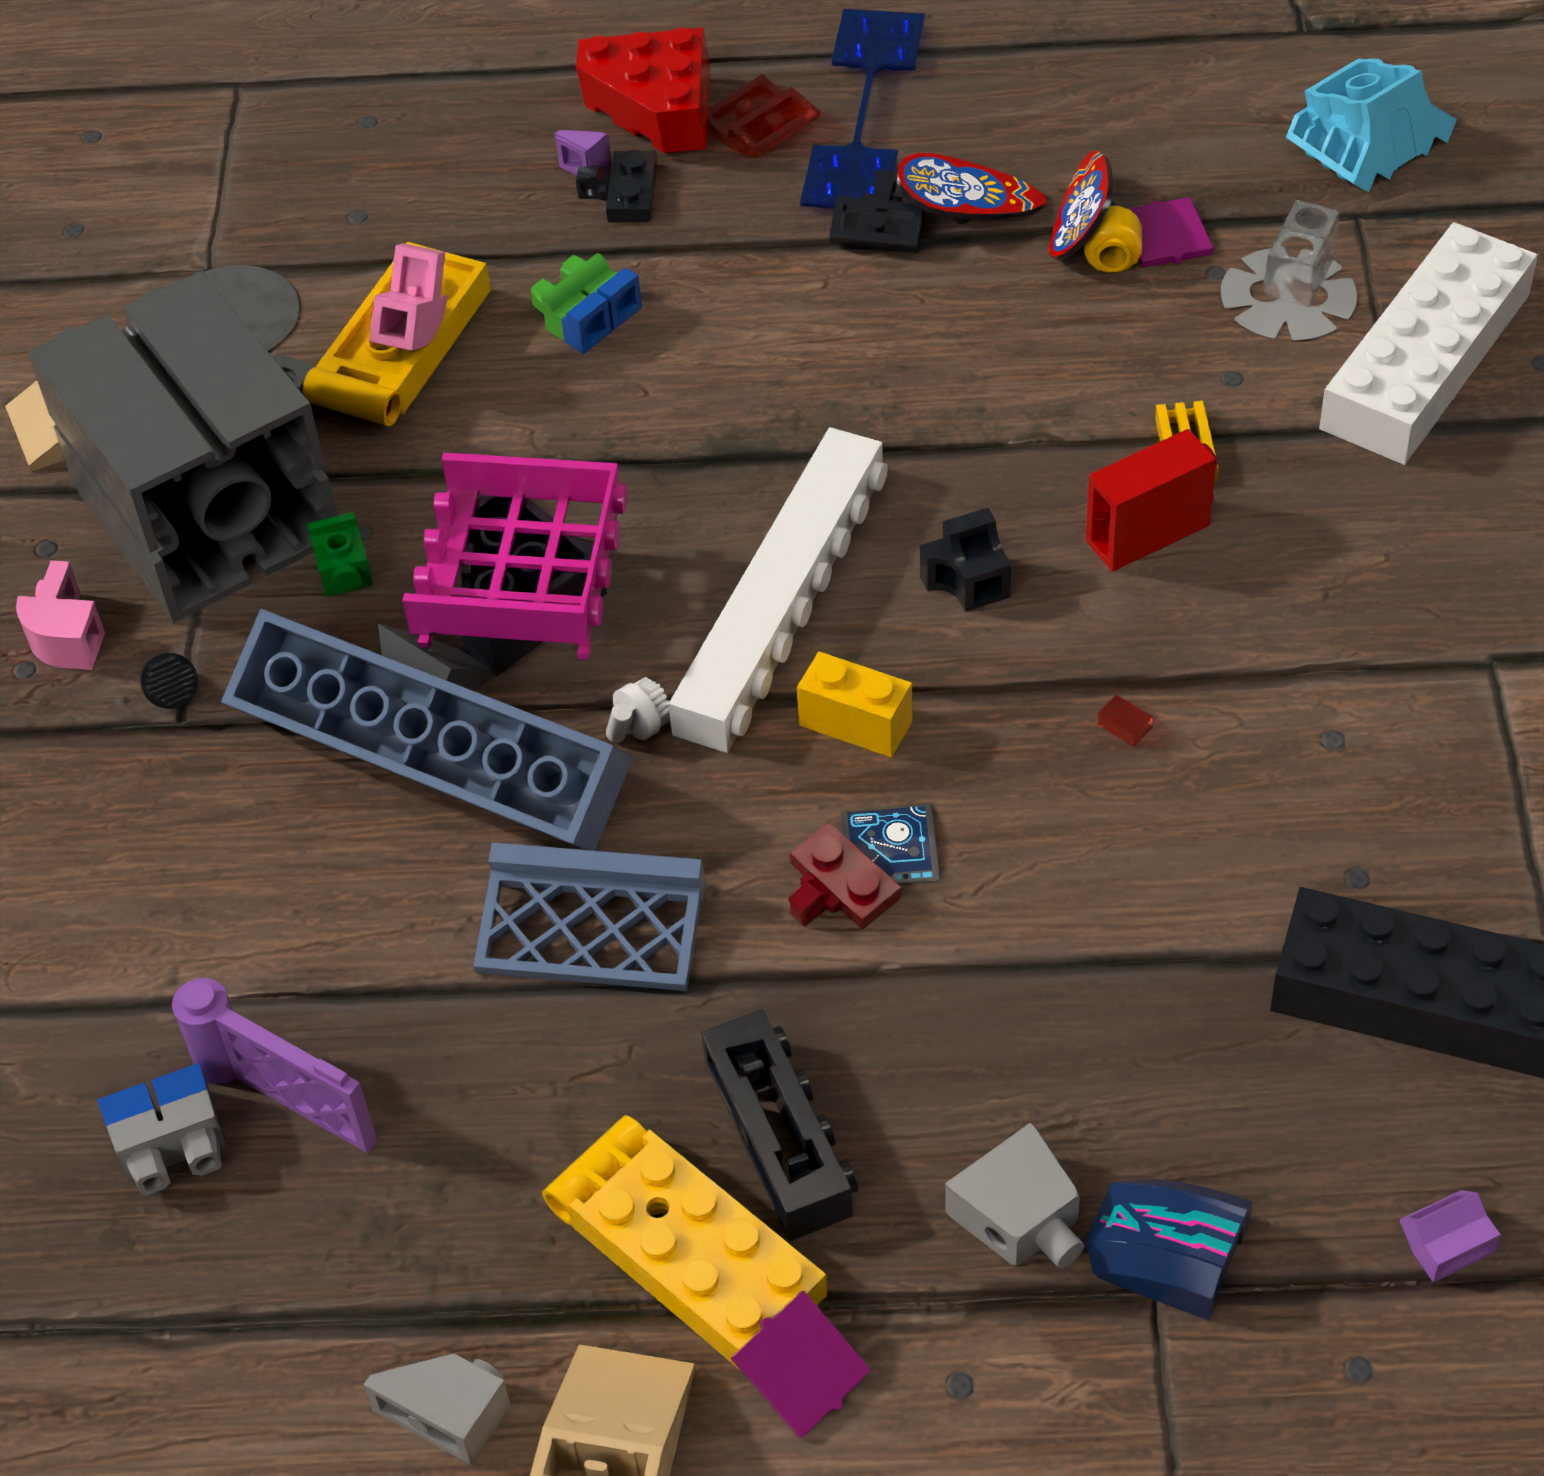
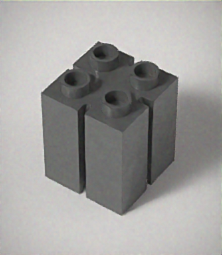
(186, 442)

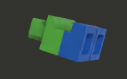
(587, 301)

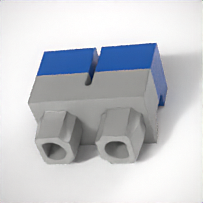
(185, 1133)

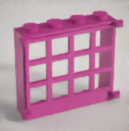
(511, 614)

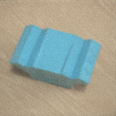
(1369, 120)

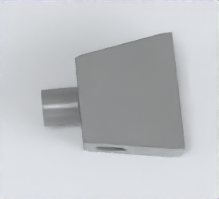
(1018, 1201)

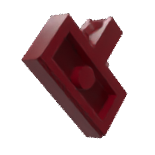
(839, 878)

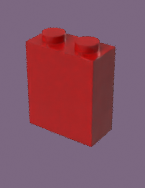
(1150, 499)

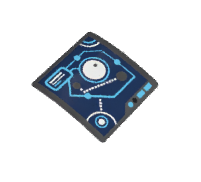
(896, 839)

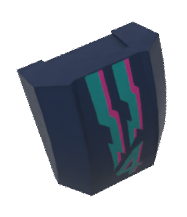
(1168, 1241)

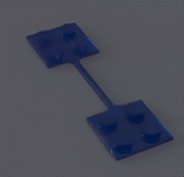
(873, 43)

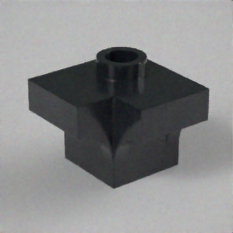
(968, 561)

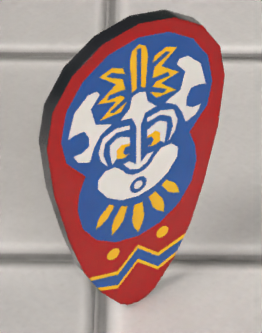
(964, 189)
(1083, 206)

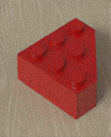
(650, 84)

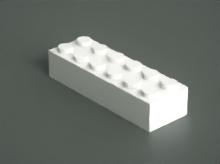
(1427, 343)

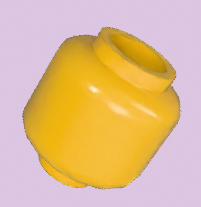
(1115, 242)

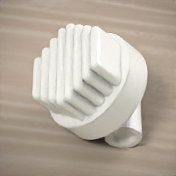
(638, 709)

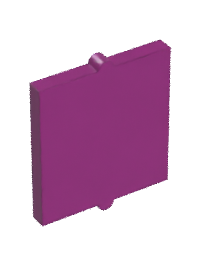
(1171, 232)
(800, 1364)

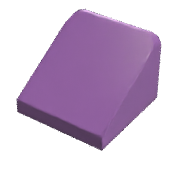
(582, 149)

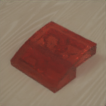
(759, 117)

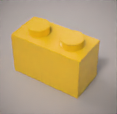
(855, 704)

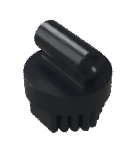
(168, 680)

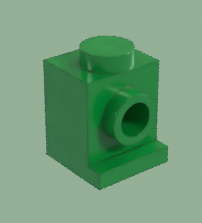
(340, 554)

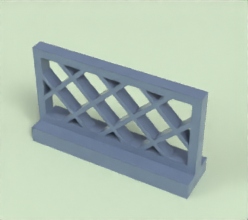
(598, 874)

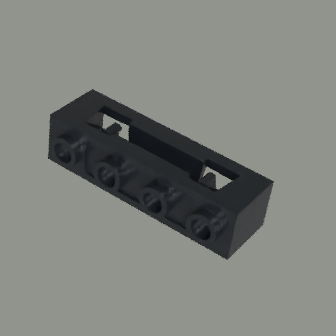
(811, 1198)

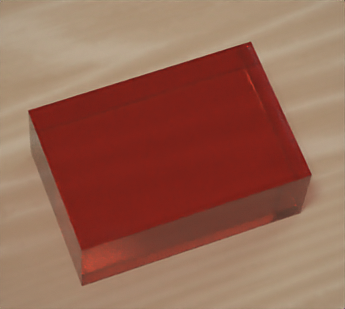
(1125, 720)

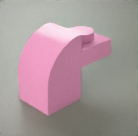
(414, 306)
(58, 624)

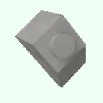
(443, 1402)

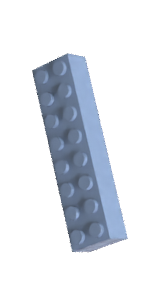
(428, 730)

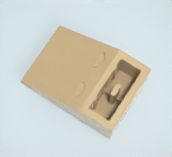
(615, 1416)

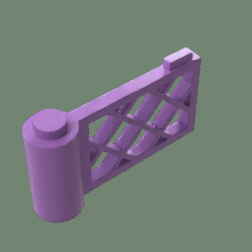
(238, 1048)

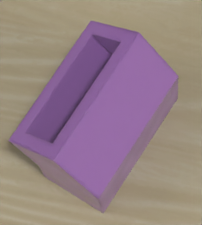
(1450, 1234)

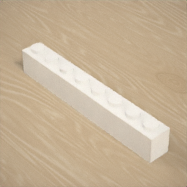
(777, 591)

